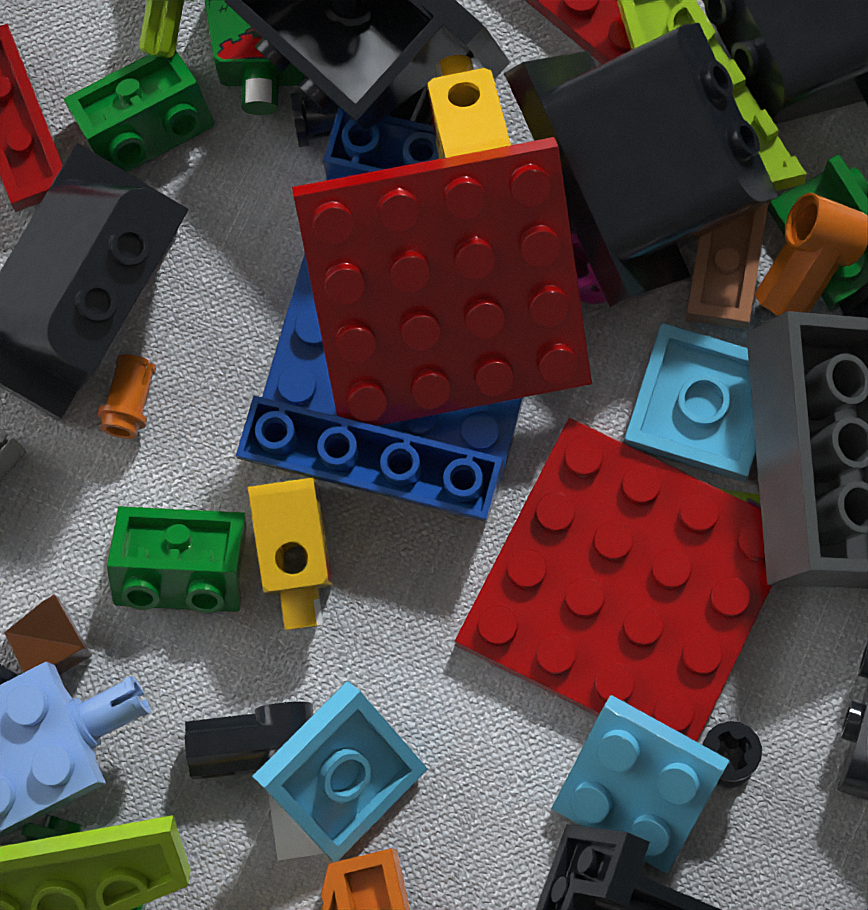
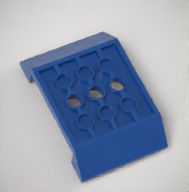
(431, 461)

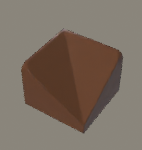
(47, 636)

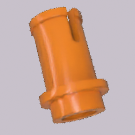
(127, 397)

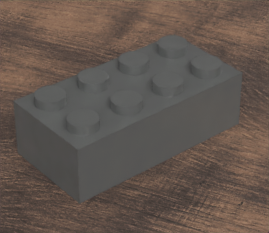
(812, 447)

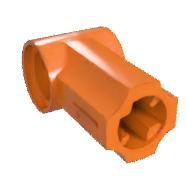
(818, 240)

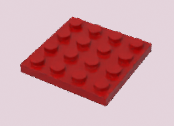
(445, 283)
(622, 584)

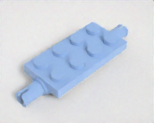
(53, 741)

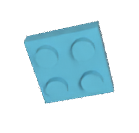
(696, 404)
(340, 772)
(640, 781)

